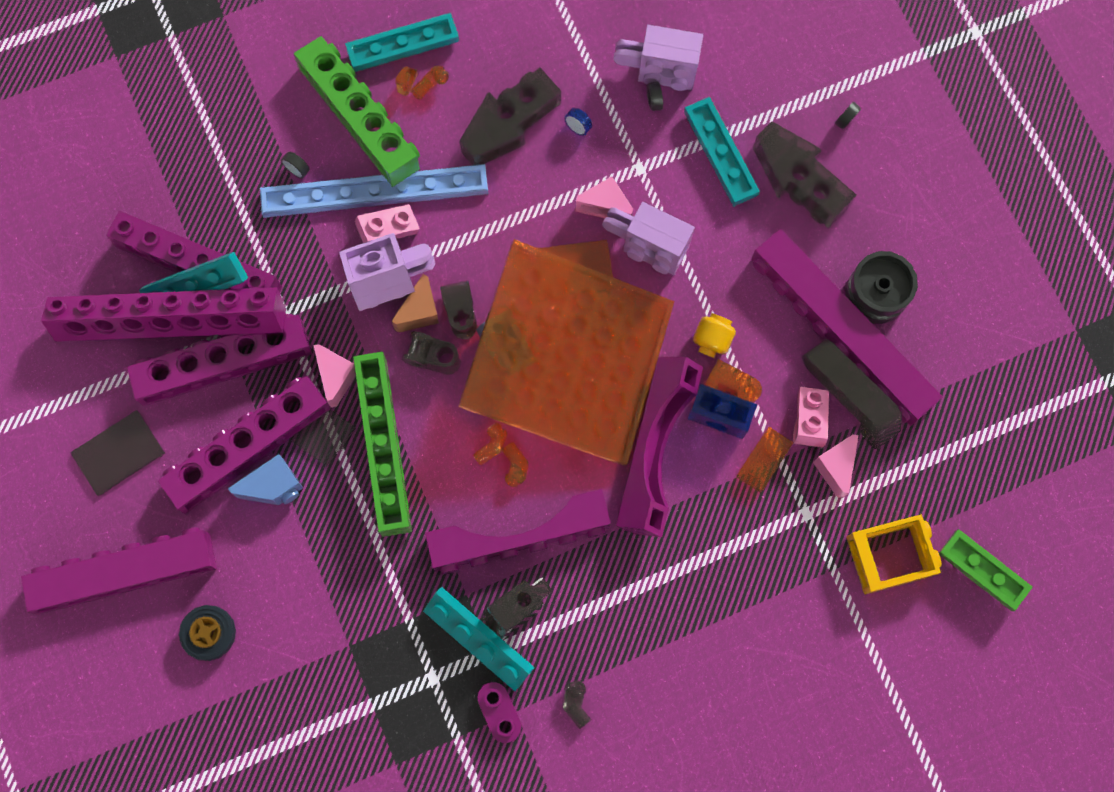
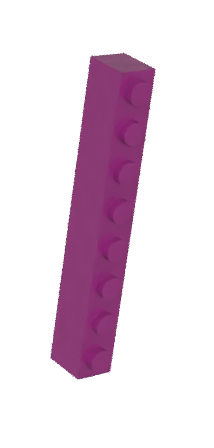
(844, 325)

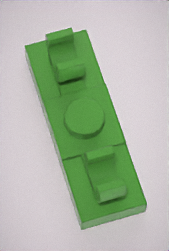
(985, 570)

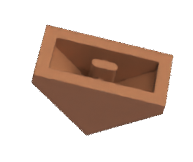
(417, 309)

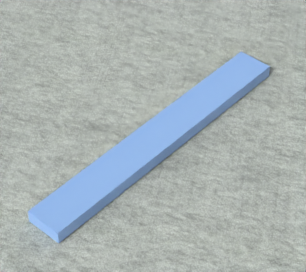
(372, 191)

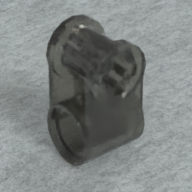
(459, 306)
(426, 351)

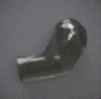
(573, 703)

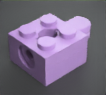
(664, 57)
(651, 236)
(381, 271)

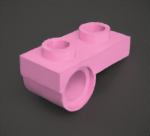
(384, 222)
(812, 417)

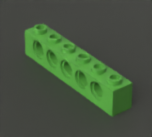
(393, 165)
(382, 444)

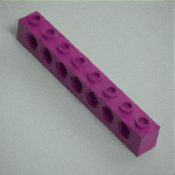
(164, 314)

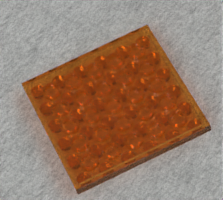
(567, 353)

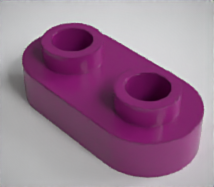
(499, 712)

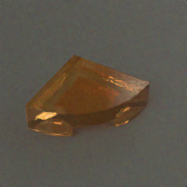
(405, 80)

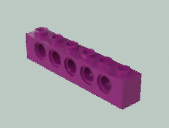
(173, 250)
(207, 373)
(238, 460)

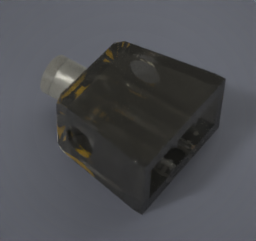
(507, 615)

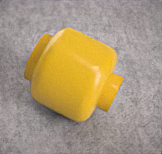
(714, 335)

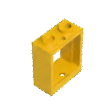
(865, 563)

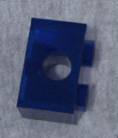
(722, 411)

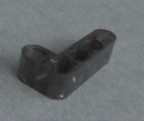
(877, 413)

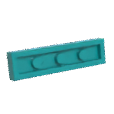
(402, 42)
(721, 151)
(211, 275)
(478, 639)

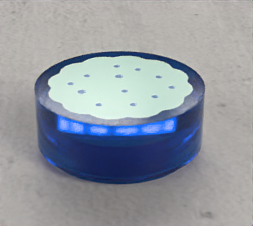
(578, 121)

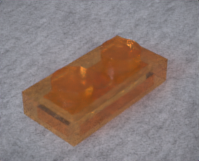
(764, 459)

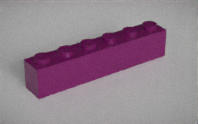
(118, 572)

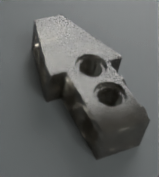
(493, 136)
(786, 153)

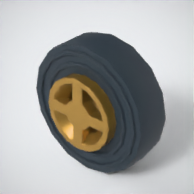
(198, 627)

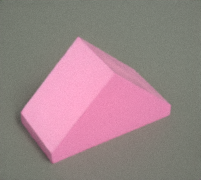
(601, 198)
(335, 374)
(837, 465)

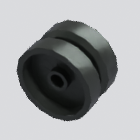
(882, 286)

